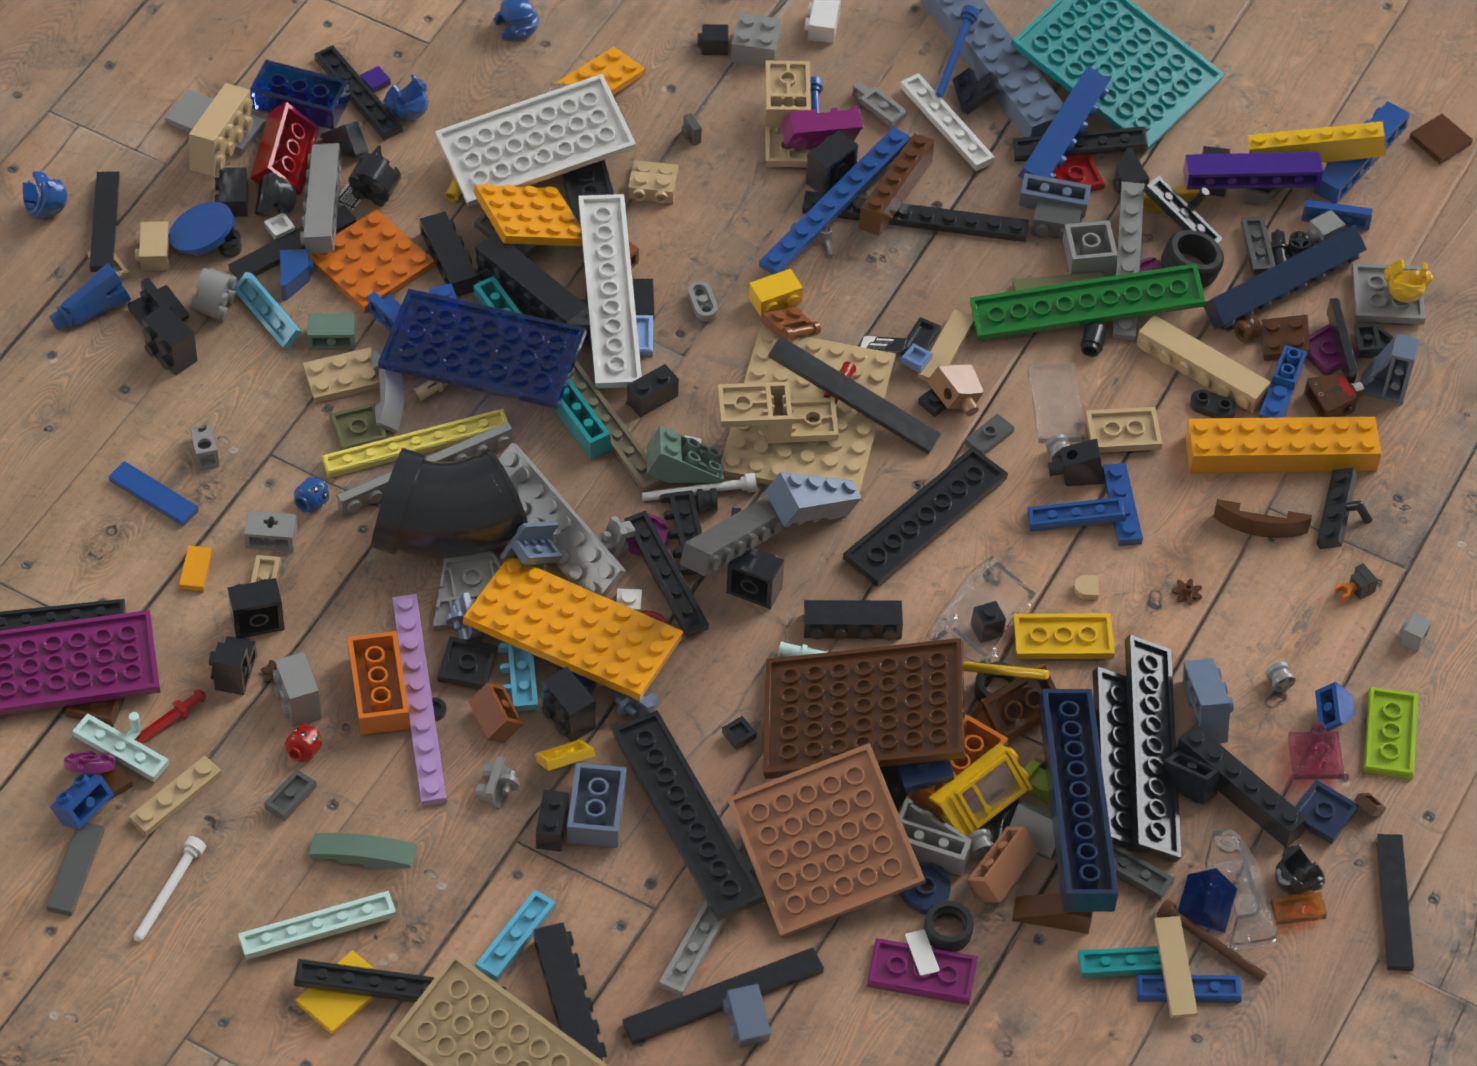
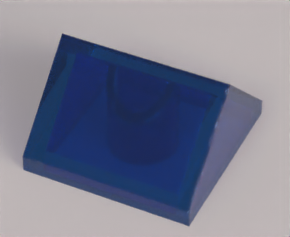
(1208, 899)

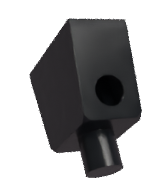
(1079, 464)

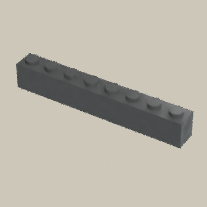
(731, 538)

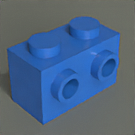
(81, 800)

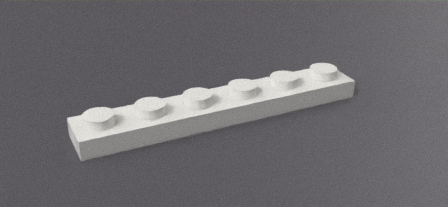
(947, 122)

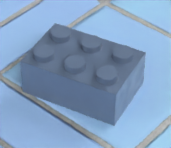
(596, 805)

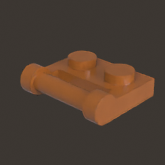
(789, 323)

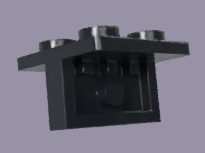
(154, 298)

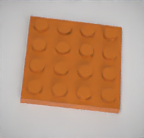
(372, 258)

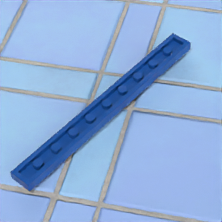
(834, 202)

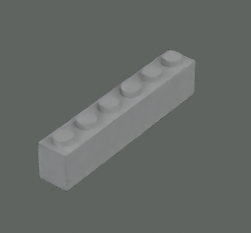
(322, 198)

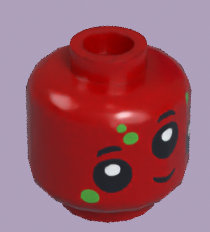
(303, 743)

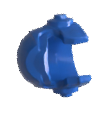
(521, 15)
(410, 101)
(49, 200)

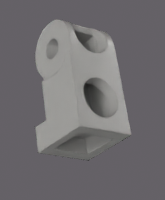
(204, 447)

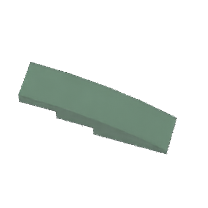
(362, 849)

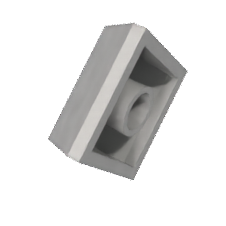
(1038, 824)

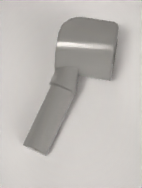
(826, 238)

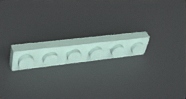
(317, 925)

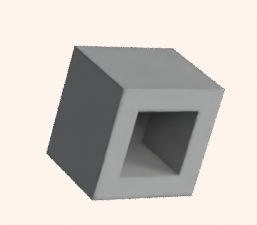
(1415, 632)

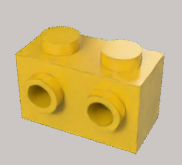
(775, 292)

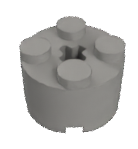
(214, 293)

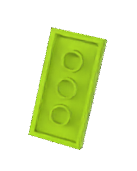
(1390, 733)

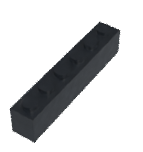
(1245, 788)
(567, 987)

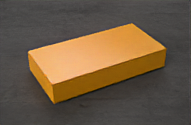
(196, 568)

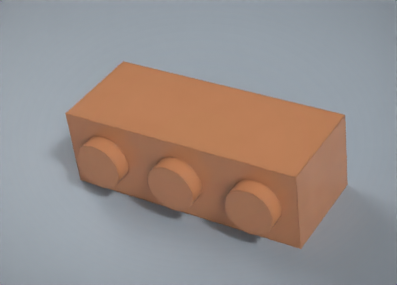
(1003, 864)

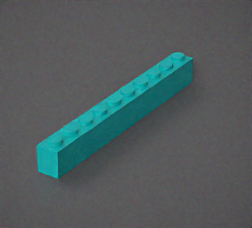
(573, 408)

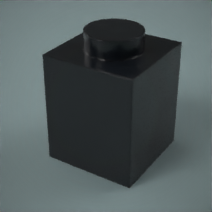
(713, 39)
(988, 621)

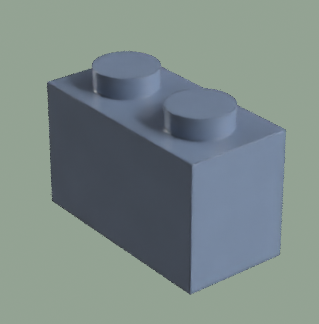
(747, 1015)

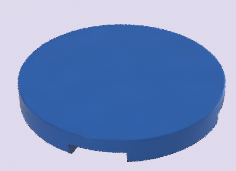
(201, 228)

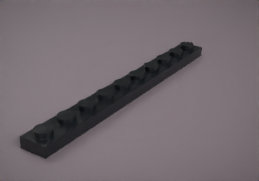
(939, 219)

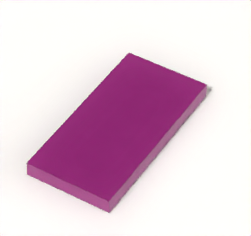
(896, 971)

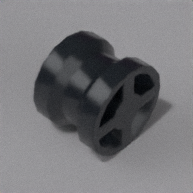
(1298, 242)
(232, 244)
(707, 500)

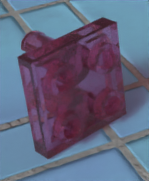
(1316, 754)

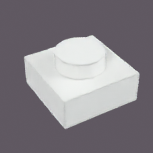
(279, 226)
(630, 598)

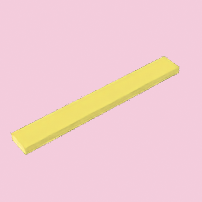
(420, 441)

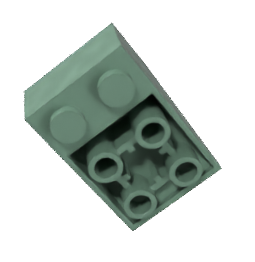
(682, 459)

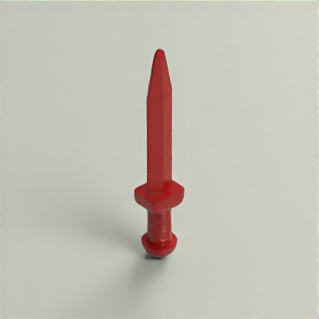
(180, 709)

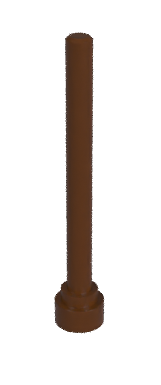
(1169, 909)

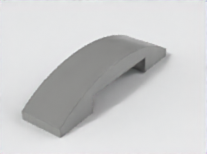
(390, 408)

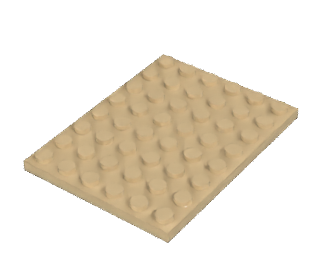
(841, 459)

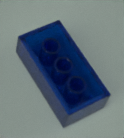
(311, 93)

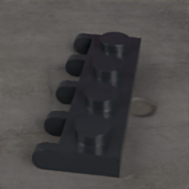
(686, 521)

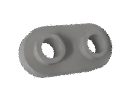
(705, 305)

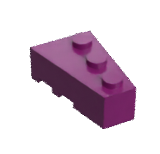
(810, 128)

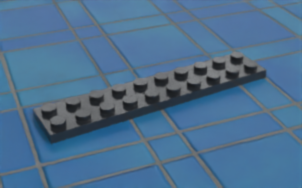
(1150, 743)
(688, 816)

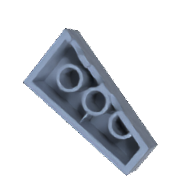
(810, 497)

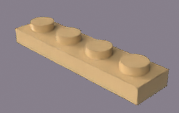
(175, 796)

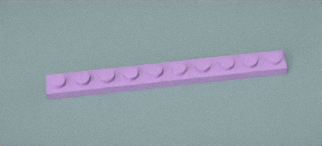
(419, 700)

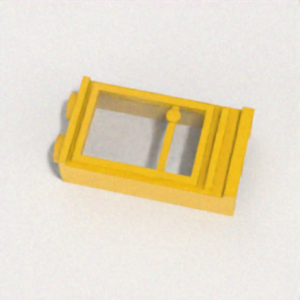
(982, 790)

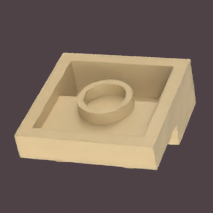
(653, 182)

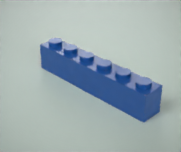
(1066, 124)
(1343, 175)

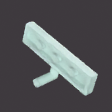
(121, 746)

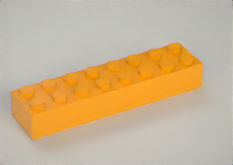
(1282, 444)

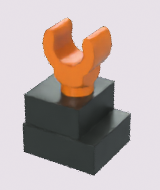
(1361, 584)

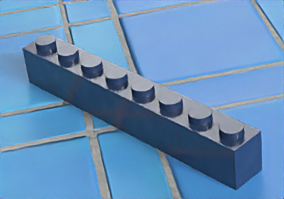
(1285, 276)

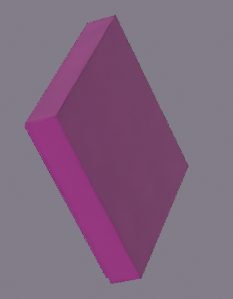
(1324, 352)

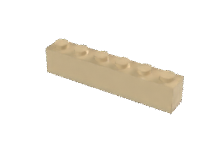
(1203, 363)

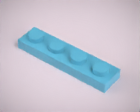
(267, 310)
(515, 935)

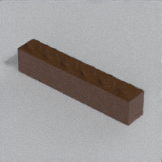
(896, 184)

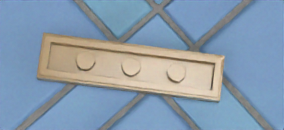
(948, 342)
(1175, 967)

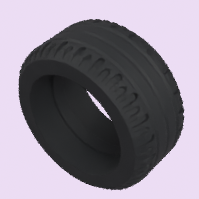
(1198, 245)

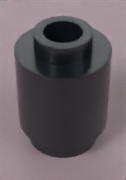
(1093, 339)

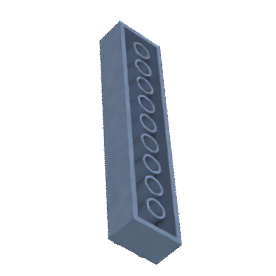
(987, 48)

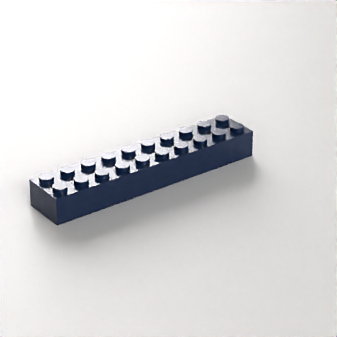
(1078, 801)

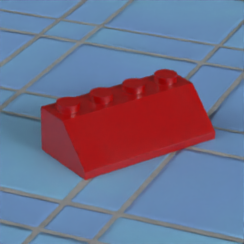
(285, 146)

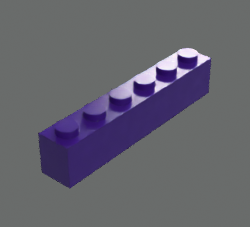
(1252, 170)

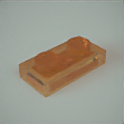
(1299, 908)

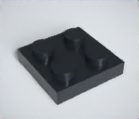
(467, 663)

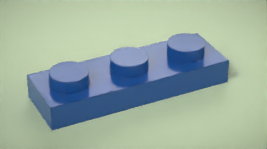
(1348, 214)

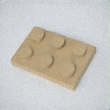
(341, 375)
(1124, 429)

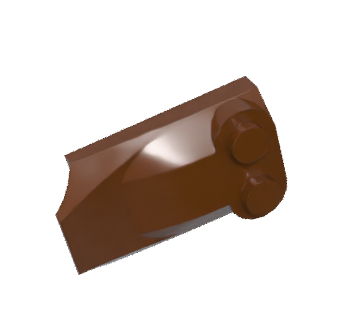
(1014, 706)

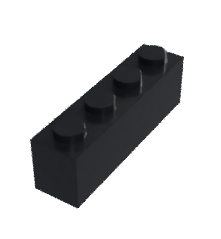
(449, 253)
(853, 619)

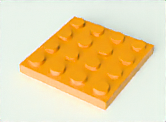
(529, 215)

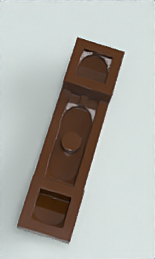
(1259, 524)

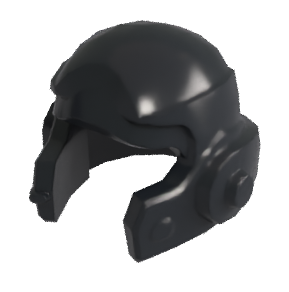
(277, 192)
(1296, 873)

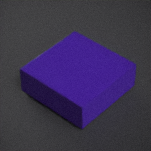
(376, 79)

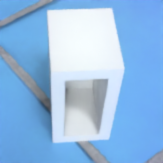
(822, 20)

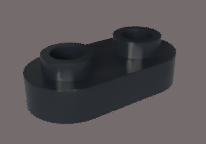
(1212, 404)

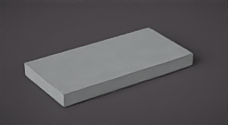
(192, 107)

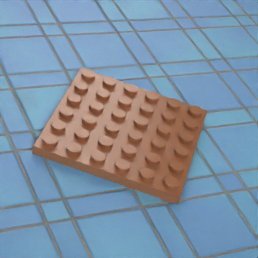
(825, 840)

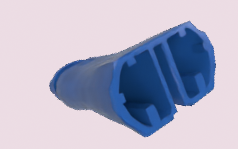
(95, 297)

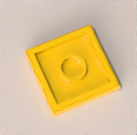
(564, 754)

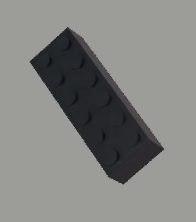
(528, 285)

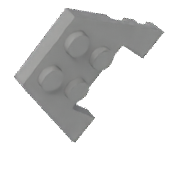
(460, 576)

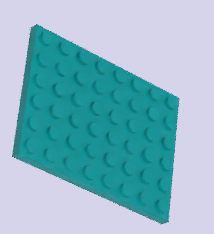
(1149, 68)

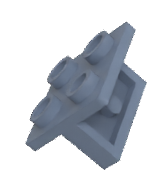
(533, 544)

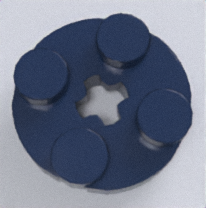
(939, 889)

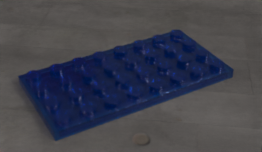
(482, 348)

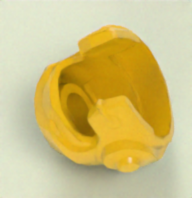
(1406, 285)

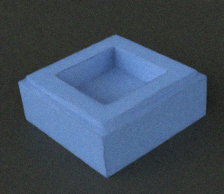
(916, 358)

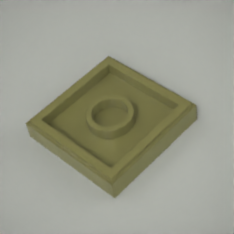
(356, 426)

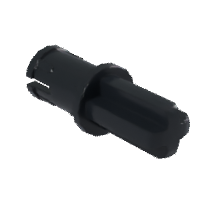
(1279, 246)

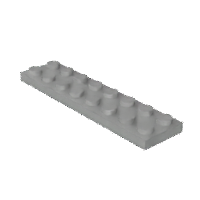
(584, 555)

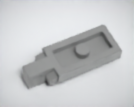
(879, 104)

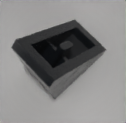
(349, 139)

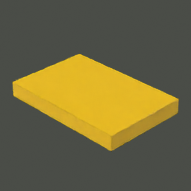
(333, 1008)

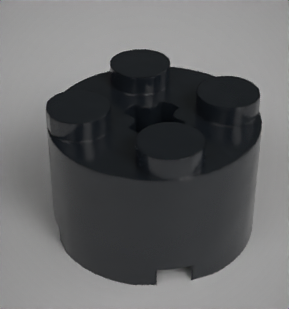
(374, 179)

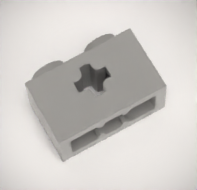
(271, 531)

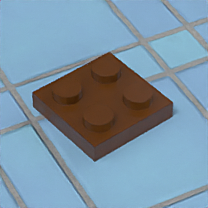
(1285, 331)

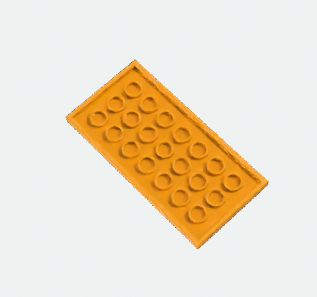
(573, 627)

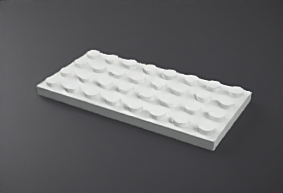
(536, 138)

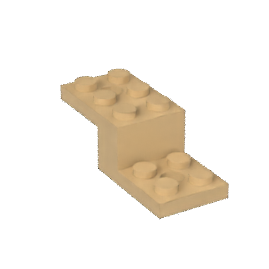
(780, 100)
(773, 408)

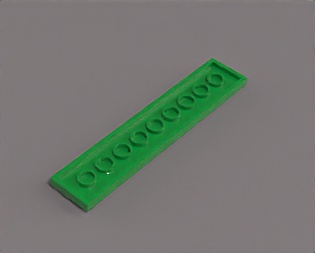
(1087, 302)

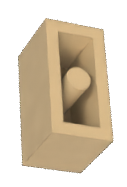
(153, 246)

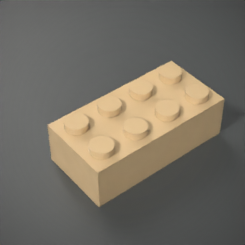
(220, 129)

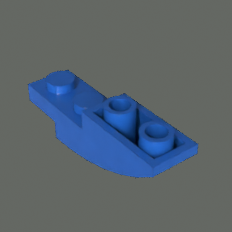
(1283, 383)

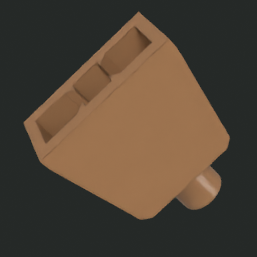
(957, 387)

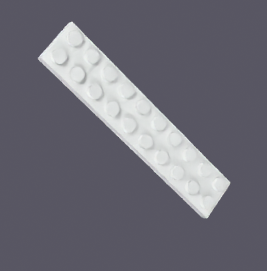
(609, 290)

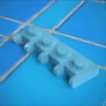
(522, 677)

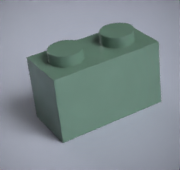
(331, 331)

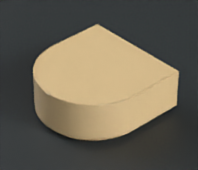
(1087, 587)

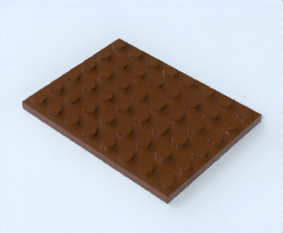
(891, 696)

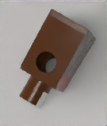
(1333, 395)

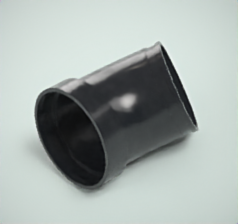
(447, 506)

